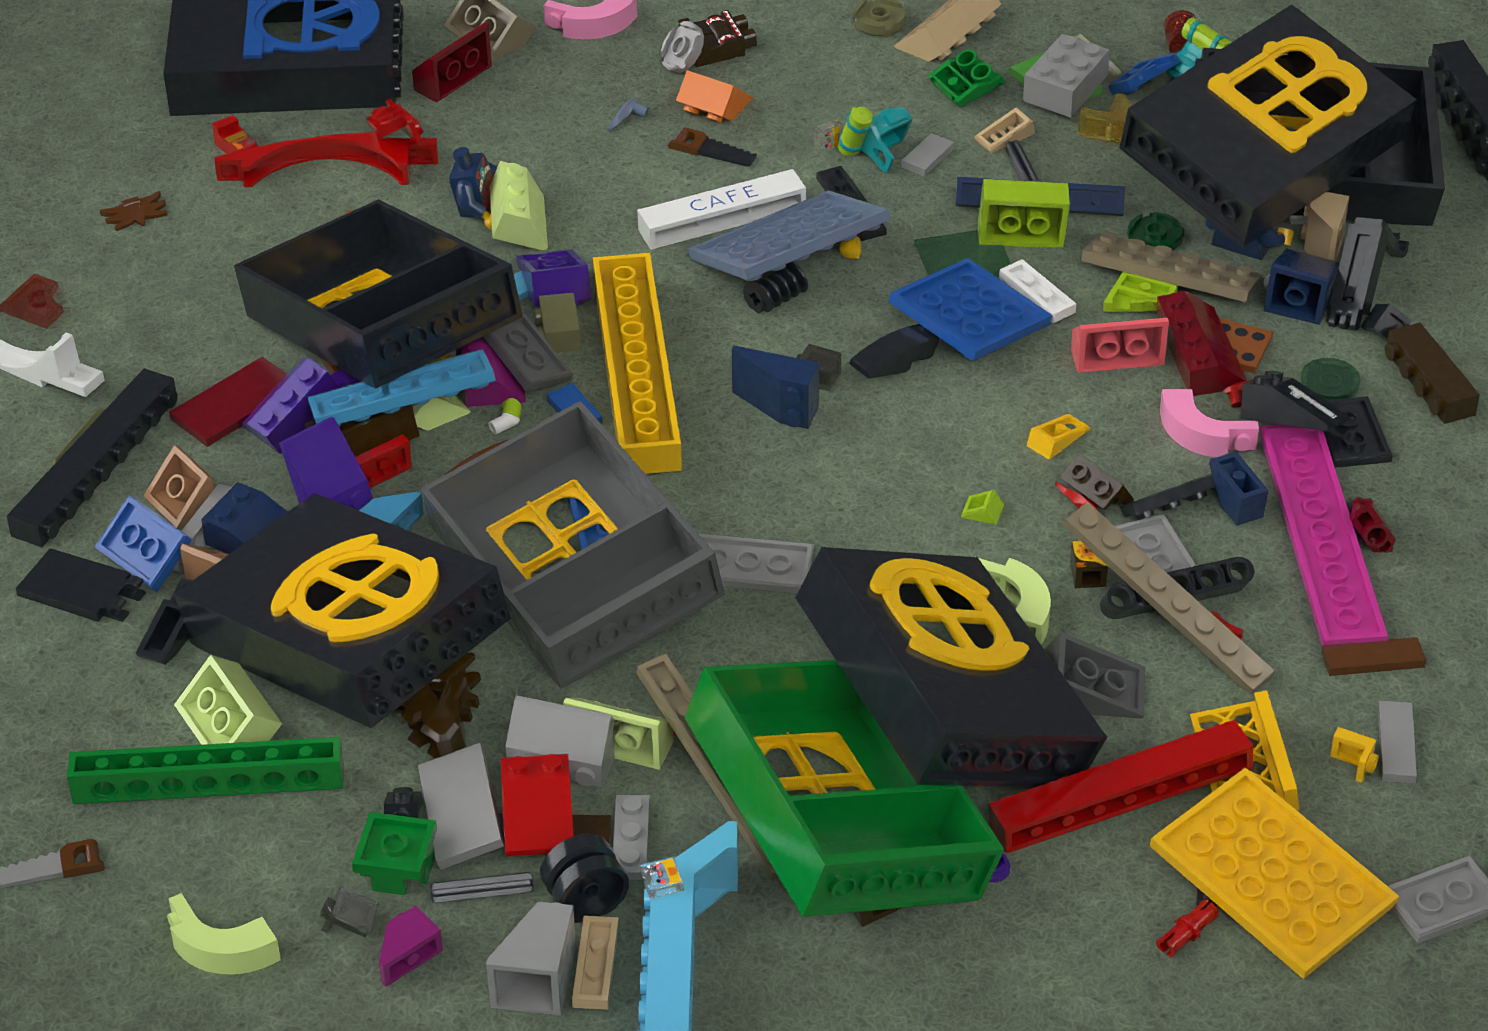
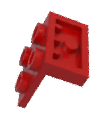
(386, 460)

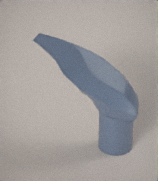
(626, 110)

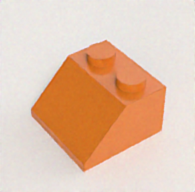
(712, 97)

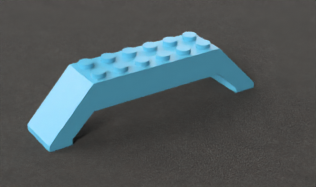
(667, 980)

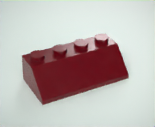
(1199, 344)

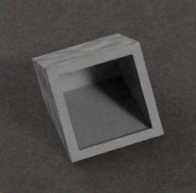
(534, 961)

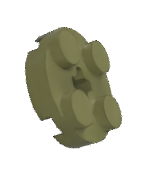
(879, 17)

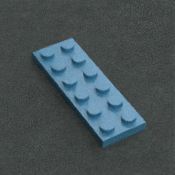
(416, 388)

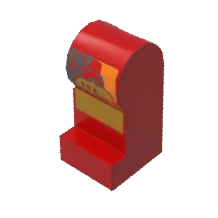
(231, 136)

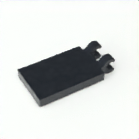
(80, 586)

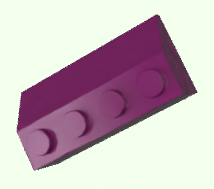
(495, 392)

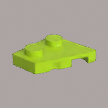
(1136, 294)

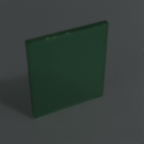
(949, 249)

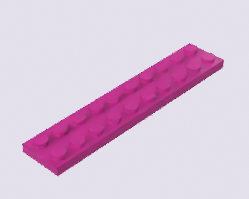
(1322, 536)

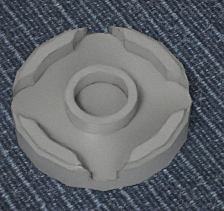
(682, 47)

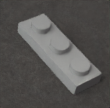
(631, 833)

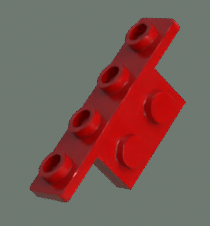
(392, 118)

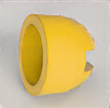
(850, 249)

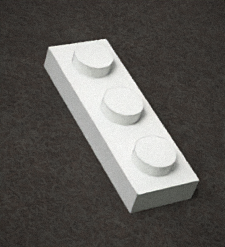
(1037, 289)

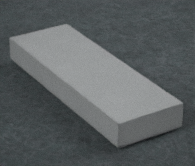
(1397, 742)

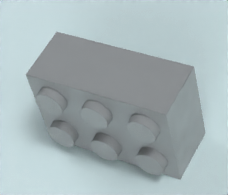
(1066, 75)

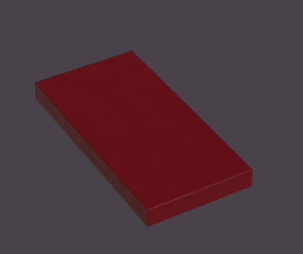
(228, 402)

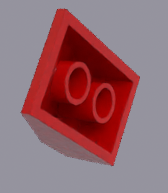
(536, 803)

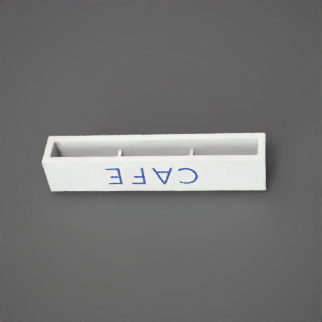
(719, 209)

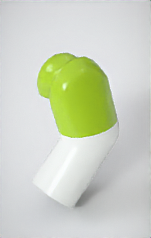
(510, 416)

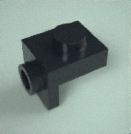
(403, 802)

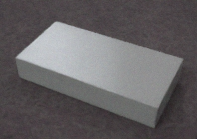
(927, 154)

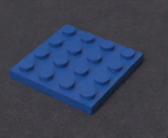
(970, 309)

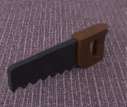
(710, 148)

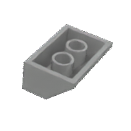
(556, 729)

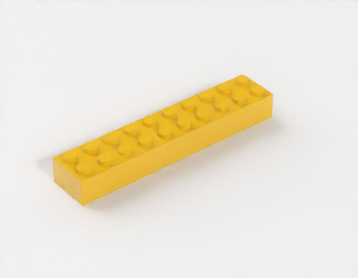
(637, 362)

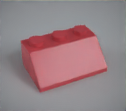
(1119, 345)

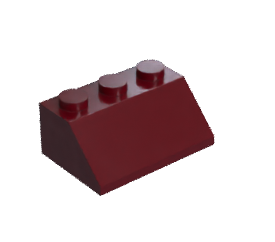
(454, 65)

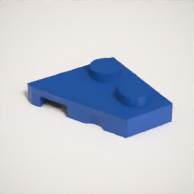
(1142, 72)

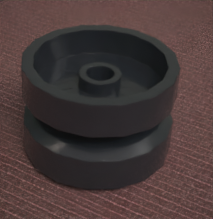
(585, 875)

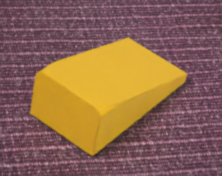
(1054, 436)

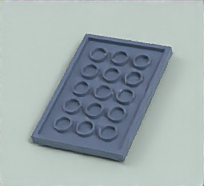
(789, 235)

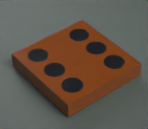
(1248, 343)

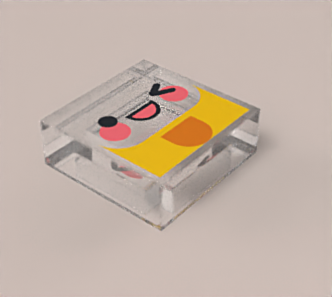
(827, 135)
(661, 877)

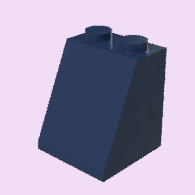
(1300, 286)

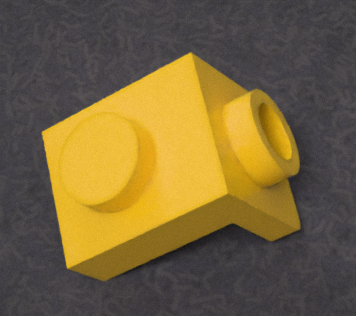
(1355, 750)

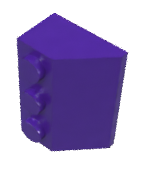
(287, 405)

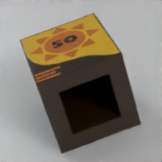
(1086, 567)

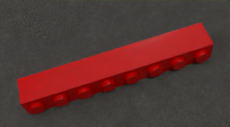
(1120, 786)

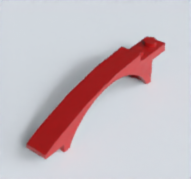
(386, 154)

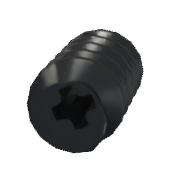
(775, 287)

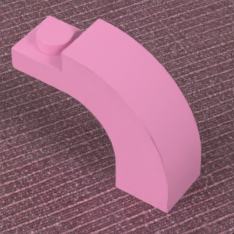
(590, 22)
(1200, 433)

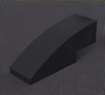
(895, 352)
(166, 632)

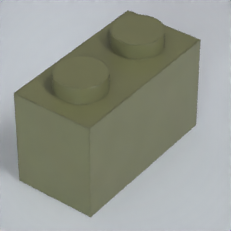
(559, 321)

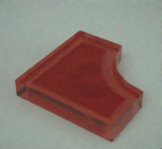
(34, 302)

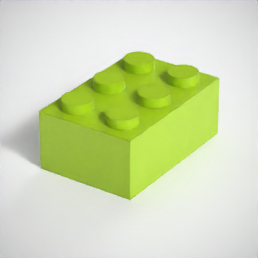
(1023, 213)

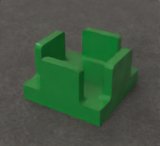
(395, 850)

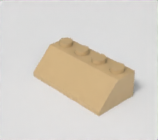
(947, 28)

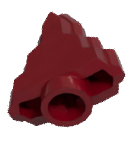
(1371, 525)

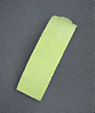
(1026, 591)
(221, 950)

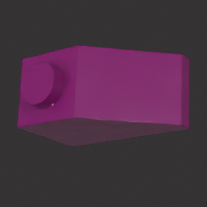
(408, 943)

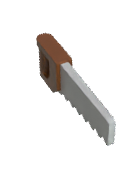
(54, 865)

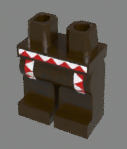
(724, 37)

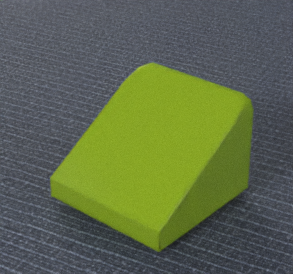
(983, 507)

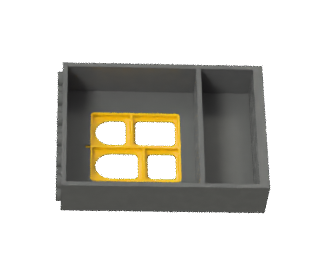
(595, 599)

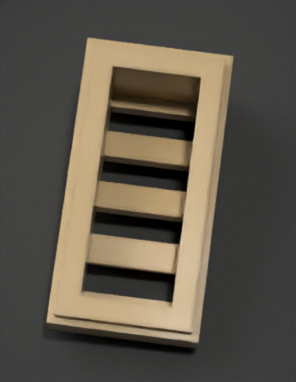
(1013, 118)

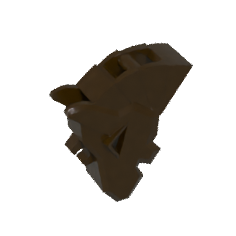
(442, 708)

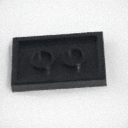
(1360, 438)

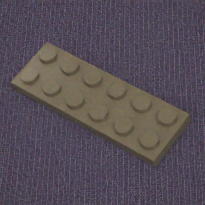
(1172, 267)

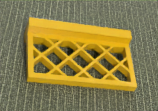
(1269, 739)

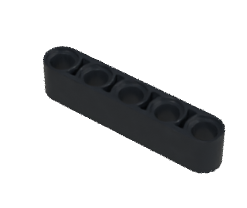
(1190, 579)

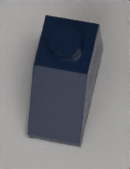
(1238, 488)

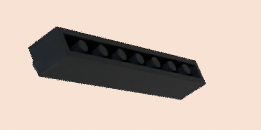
(92, 458)

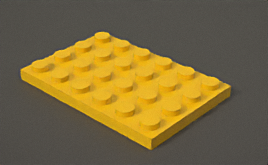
(1274, 872)

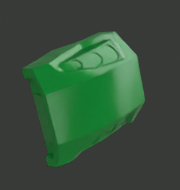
(965, 78)

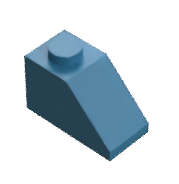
(399, 510)

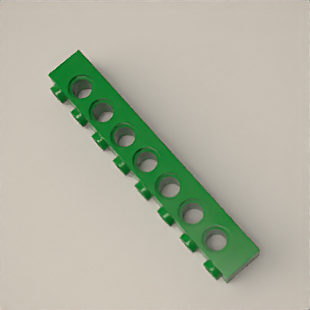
(205, 770)

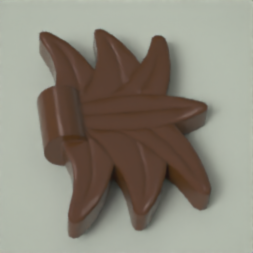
(135, 211)

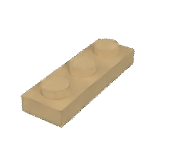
(595, 962)

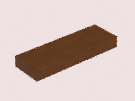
(1373, 656)

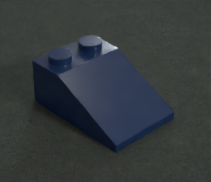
(777, 385)
(239, 517)

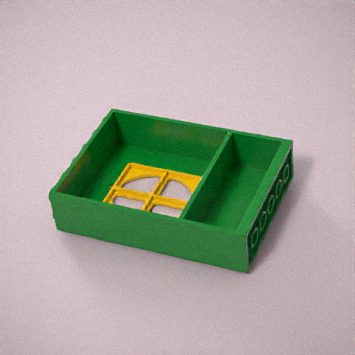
(838, 849)

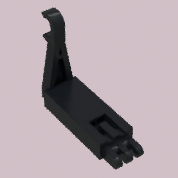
(1360, 269)

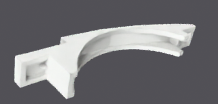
(55, 366)

